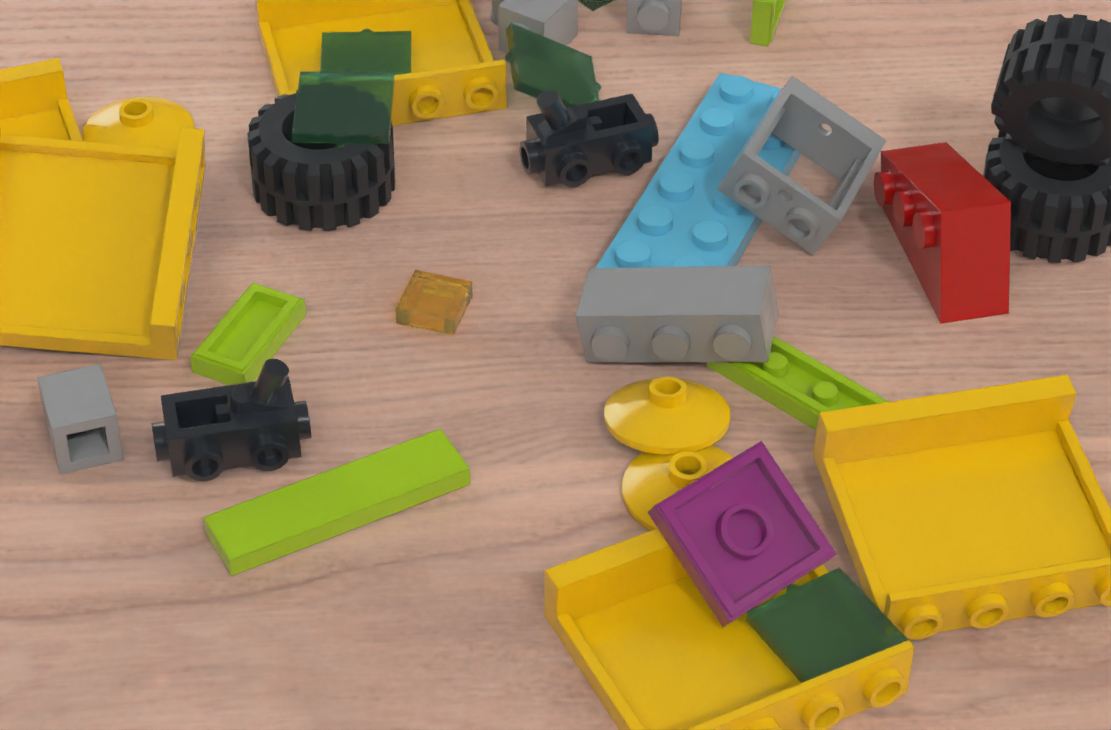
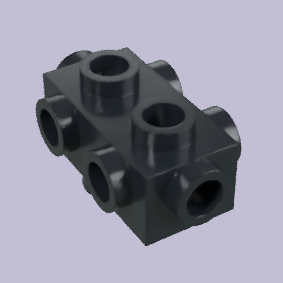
(587, 139)
(232, 426)

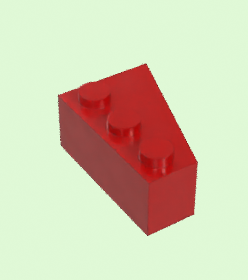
(949, 228)

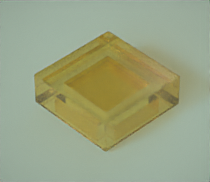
(434, 302)

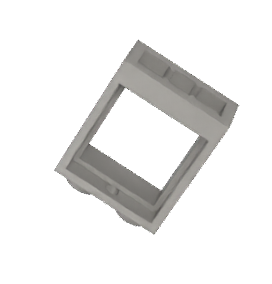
(844, 152)

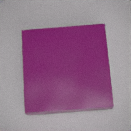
(741, 533)

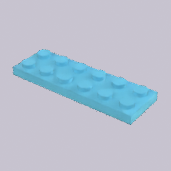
(682, 212)

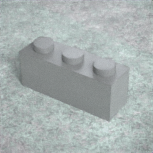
(678, 314)

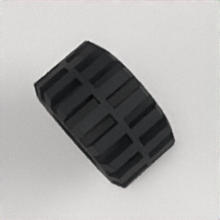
(1058, 90)
(315, 181)
(1053, 207)

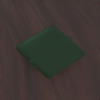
(367, 51)
(548, 65)
(344, 107)
(823, 625)

